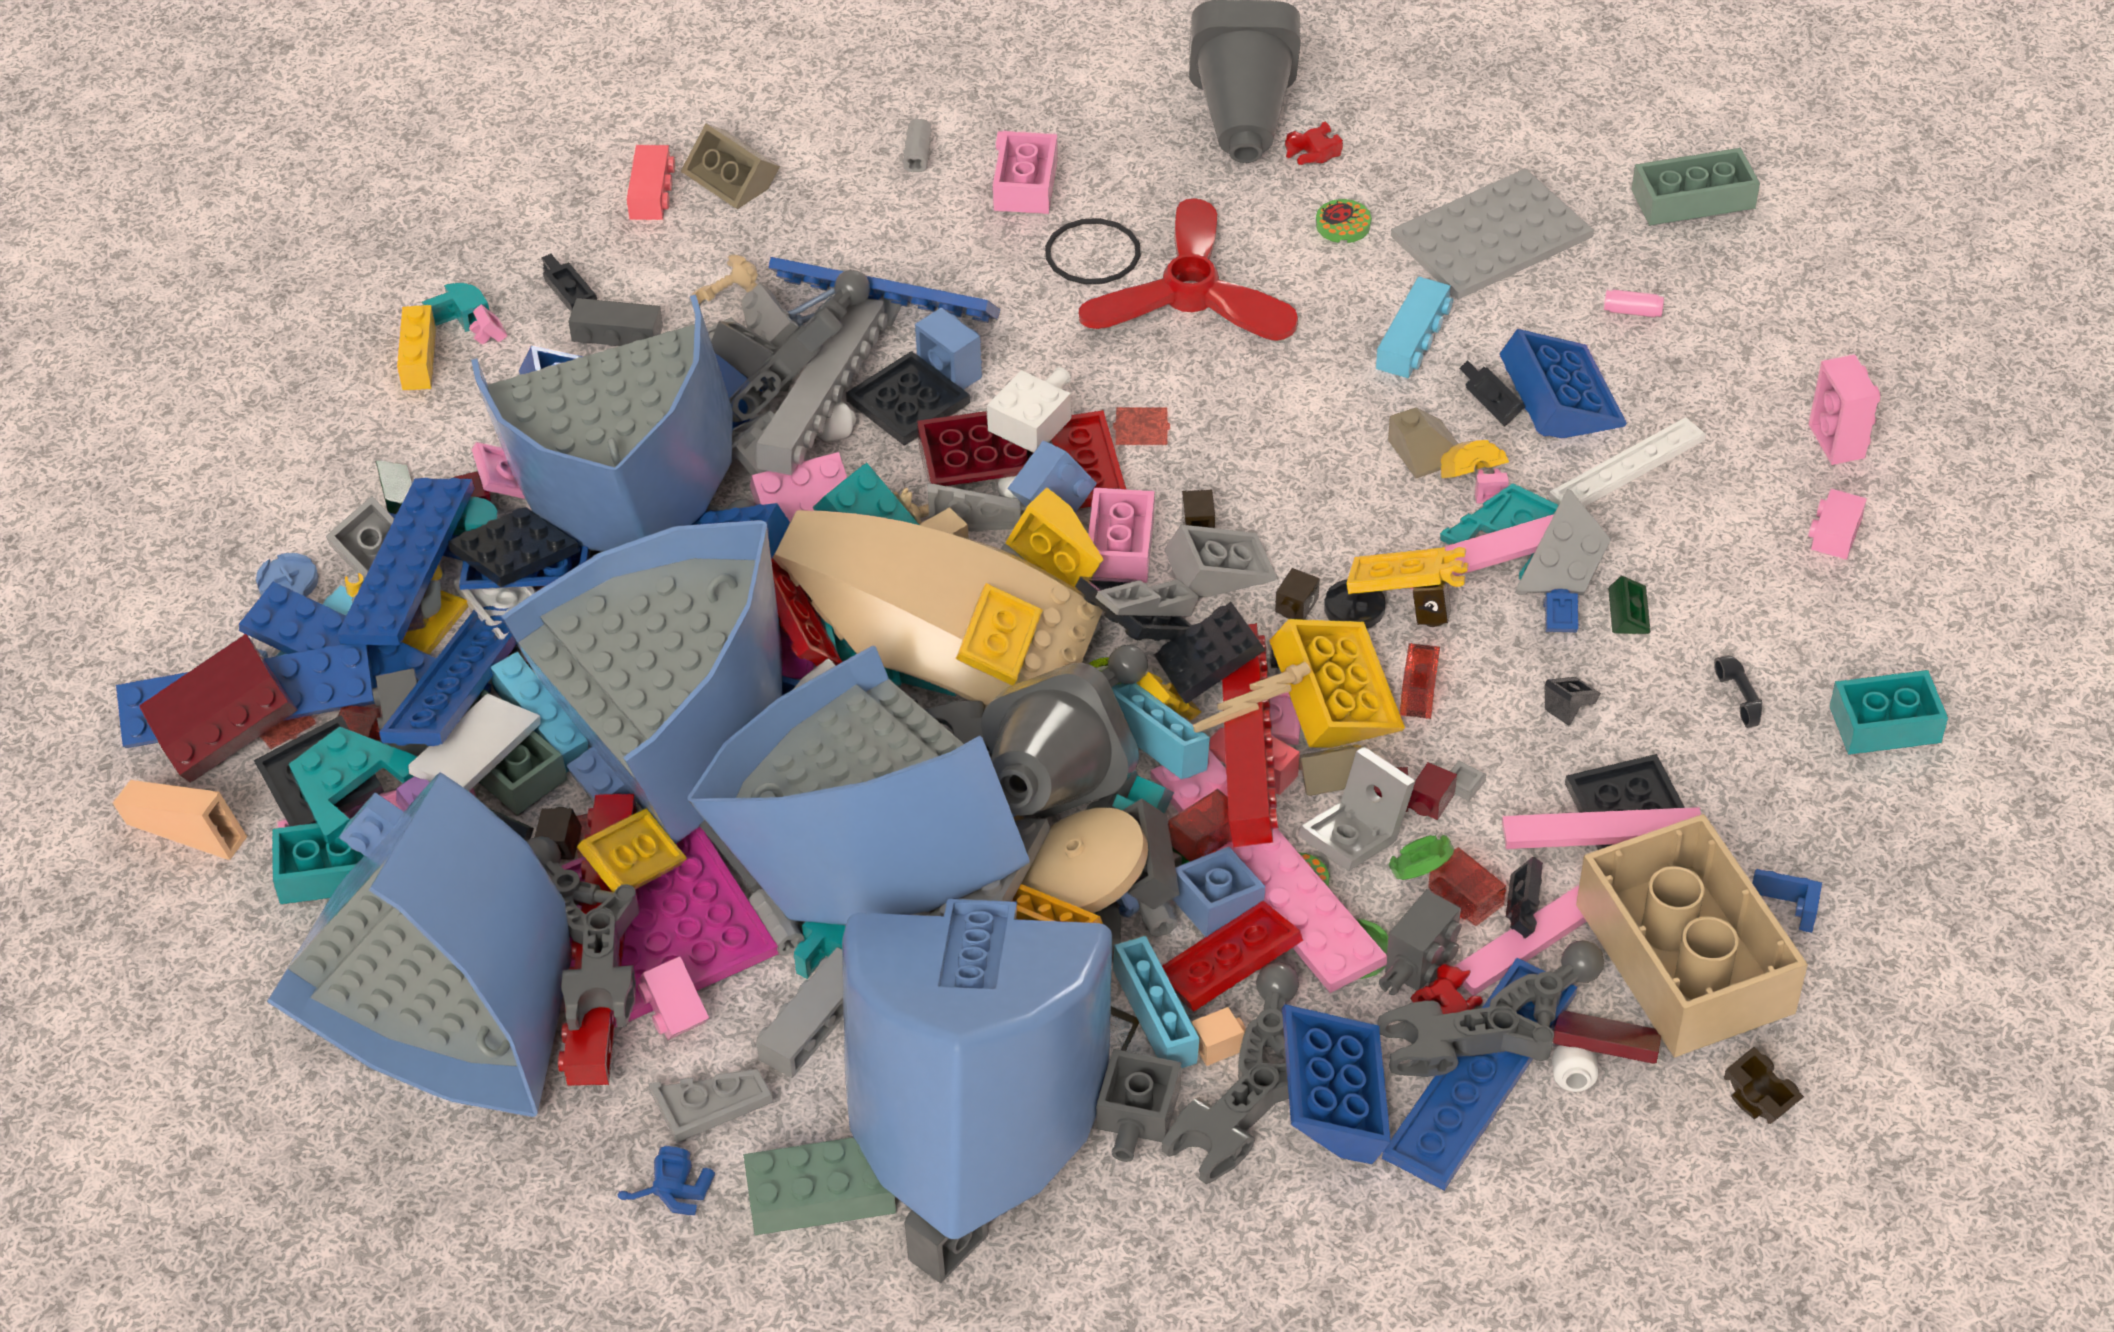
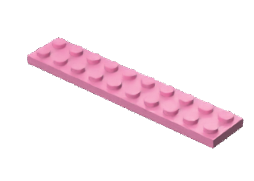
(1333, 940)

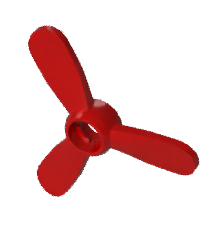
(1194, 244)

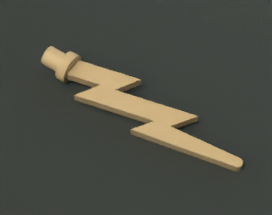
(1263, 689)

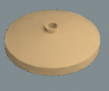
(1090, 858)

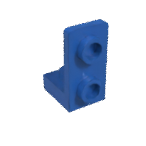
(1793, 889)

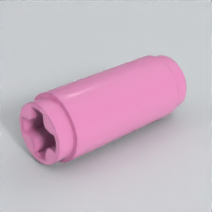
(1634, 303)

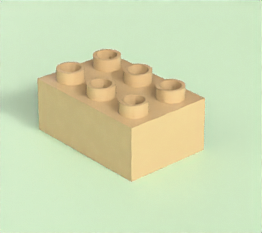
(1690, 935)

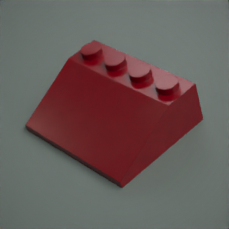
(964, 451)
(217, 709)

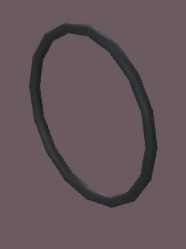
(1094, 280)

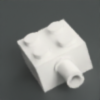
(1031, 409)

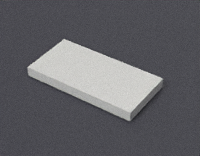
(496, 597)
(477, 742)

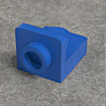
(1561, 611)

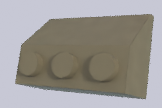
(728, 167)

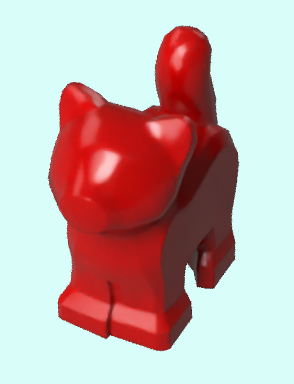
(1316, 144)
(1445, 991)

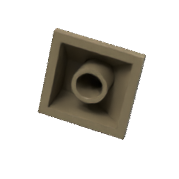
(1419, 440)

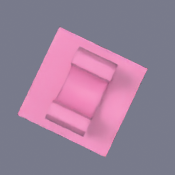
(487, 326)
(1489, 485)

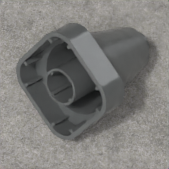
(1244, 63)
(1059, 741)

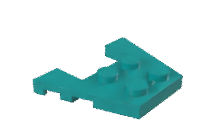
(1504, 510)
(337, 768)

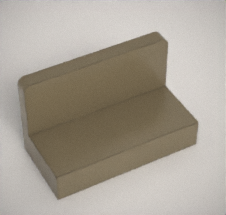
(1327, 769)

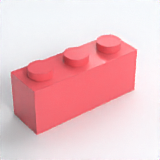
(650, 182)

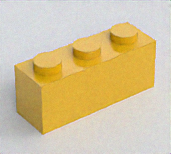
(416, 347)

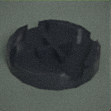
(1356, 607)

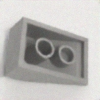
(361, 535)
(1218, 560)

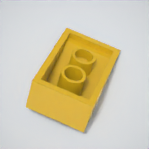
(1055, 539)

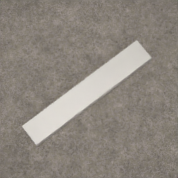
(1631, 463)

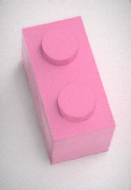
(1837, 523)
(672, 998)

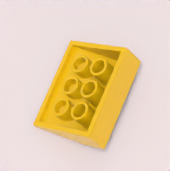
(1346, 690)

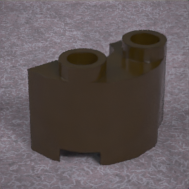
(1759, 1089)

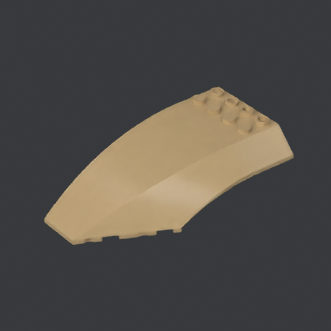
(916, 592)

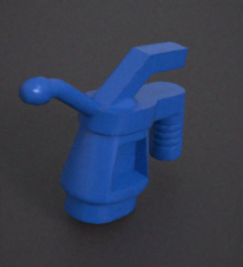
(670, 1175)

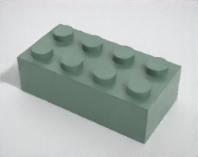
(1695, 186)
(525, 772)
(813, 1186)

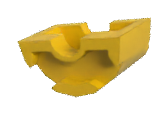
(1470, 454)
(1169, 696)

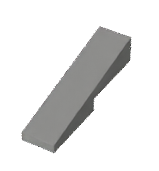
(1158, 600)

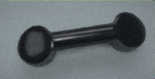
(1730, 668)

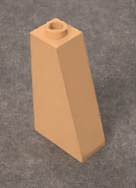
(182, 815)

